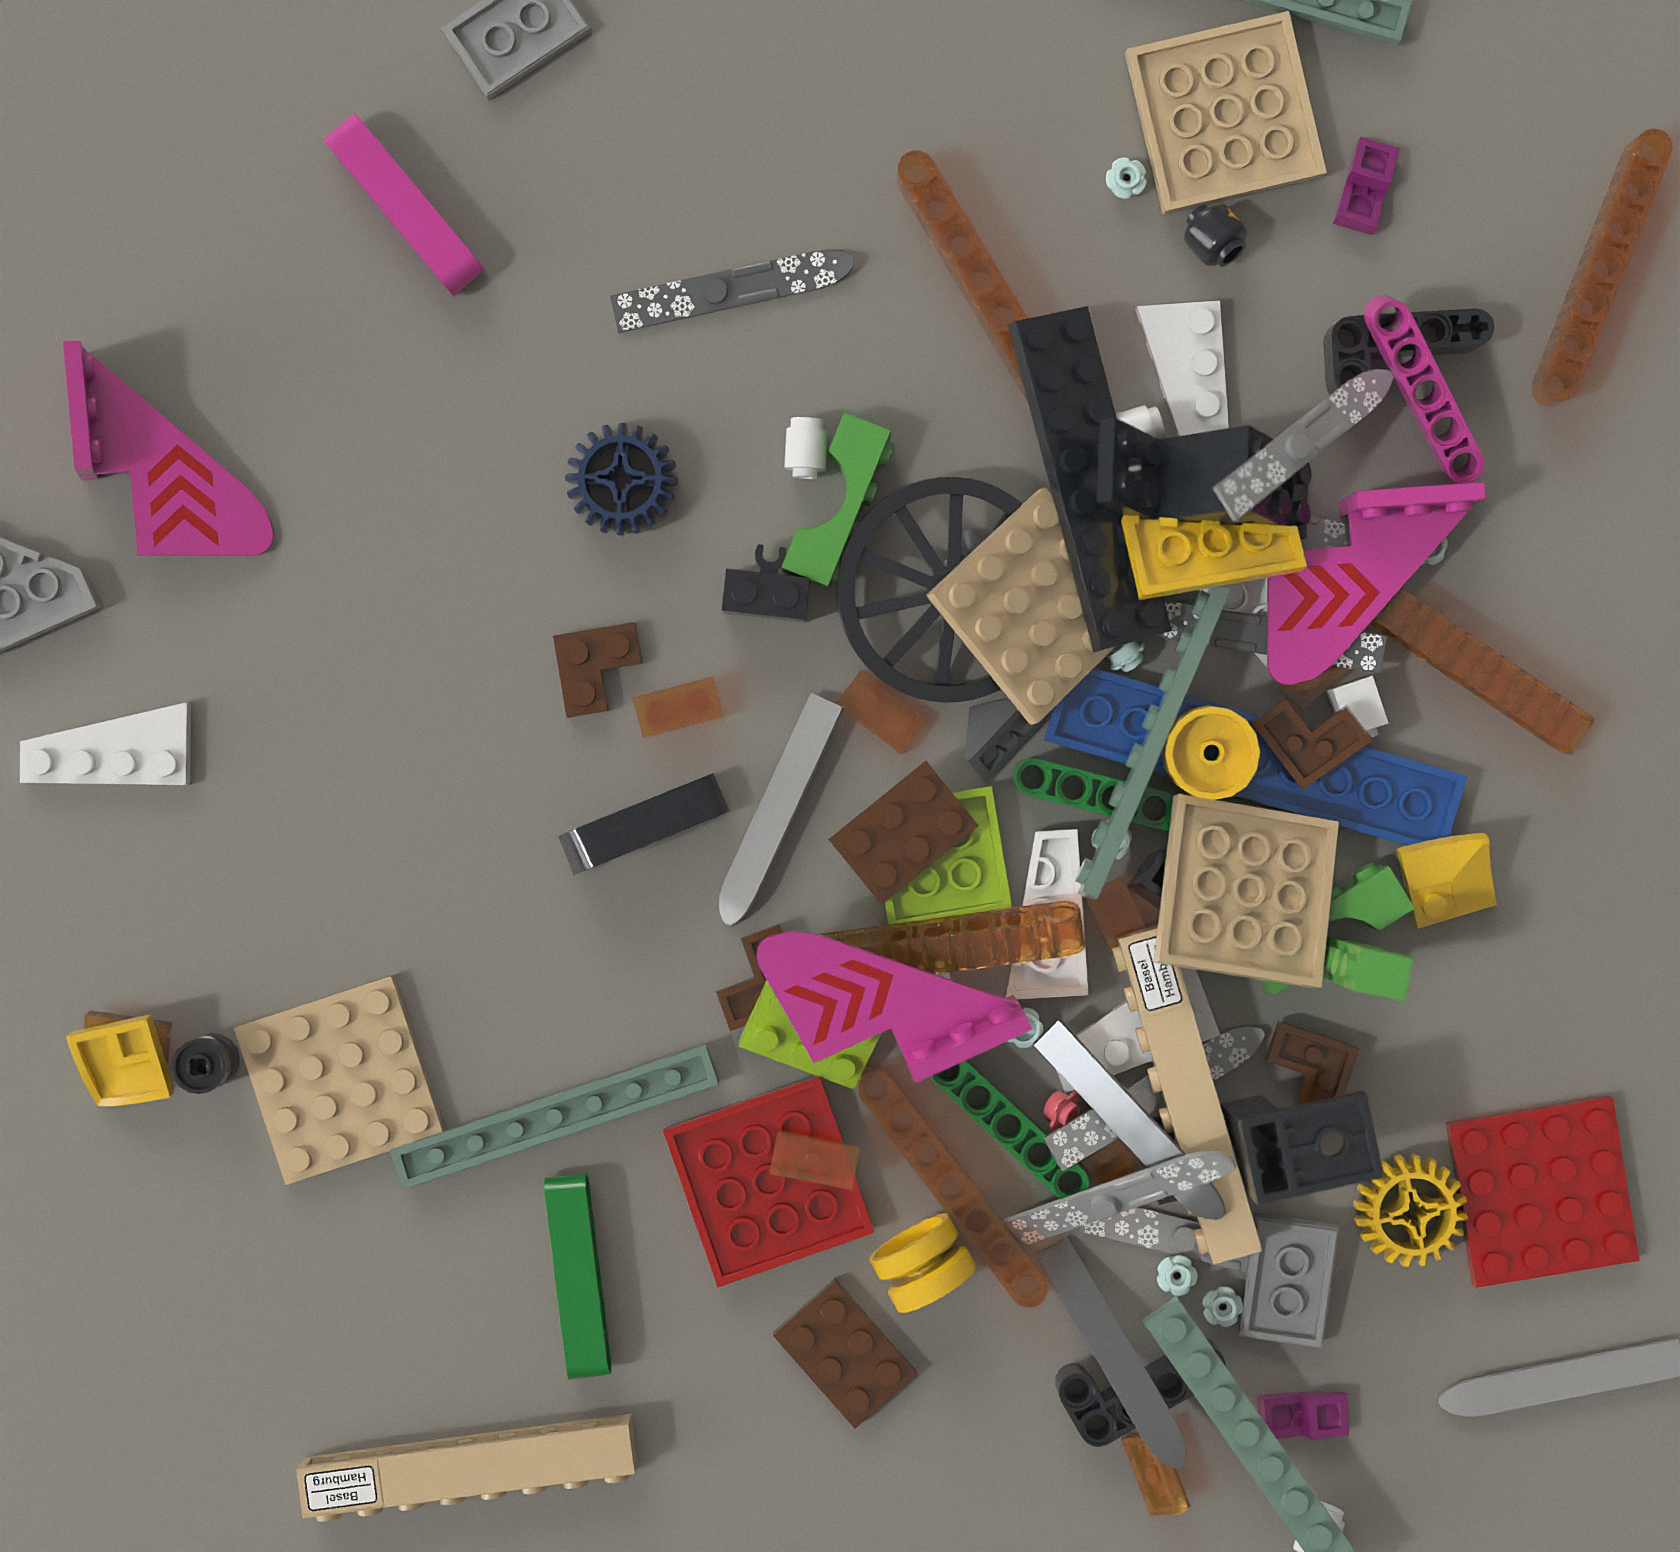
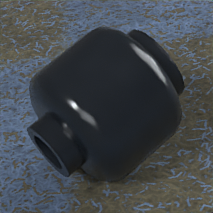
(1215, 234)

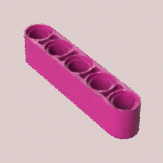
(404, 204)
(1438, 403)

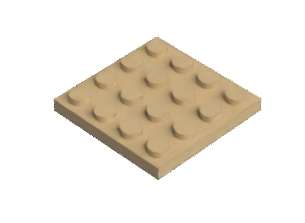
(1225, 112)
(1022, 609)
(1246, 891)
(339, 1079)

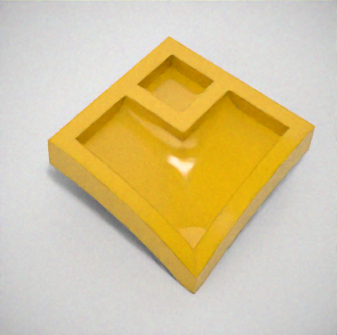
(1447, 877)
(122, 1062)

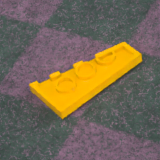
(1194, 556)

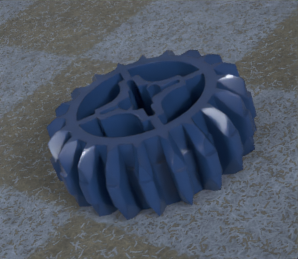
(601, 478)

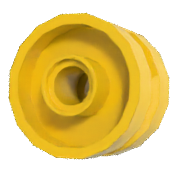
(1185, 746)
(923, 1263)

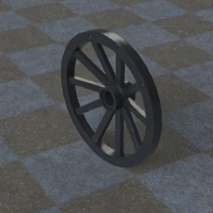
(855, 551)

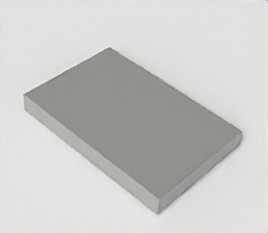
(513, 38)
(1289, 1281)

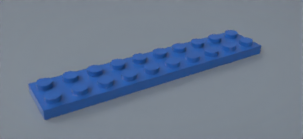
(1363, 793)

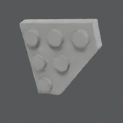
(39, 593)

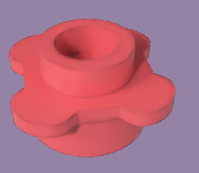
(1061, 1109)

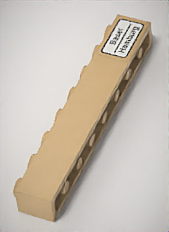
(1185, 1085)
(467, 1467)

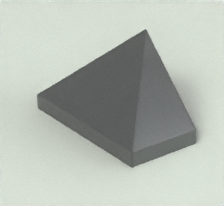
(995, 735)

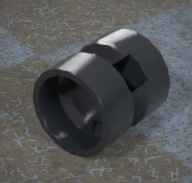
(205, 1063)

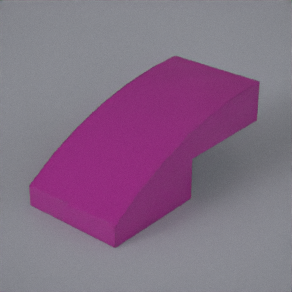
(1366, 185)
(1305, 1414)

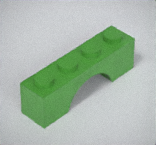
(857, 452)
(1371, 898)
(1367, 968)

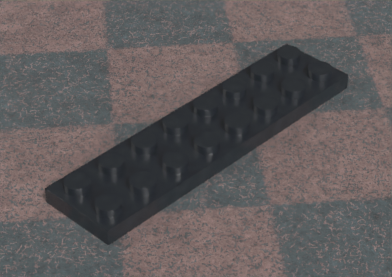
(1066, 402)

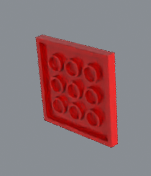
(1543, 1191)
(743, 1211)

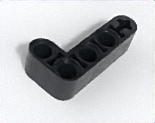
(1443, 321)
(643, 823)
(1106, 1403)

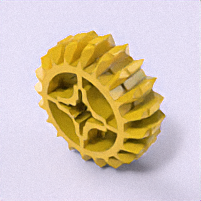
(1420, 1242)

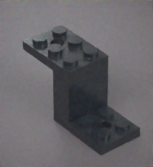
(1179, 473)
(1282, 1150)

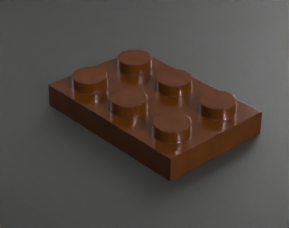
(903, 832)
(845, 1353)

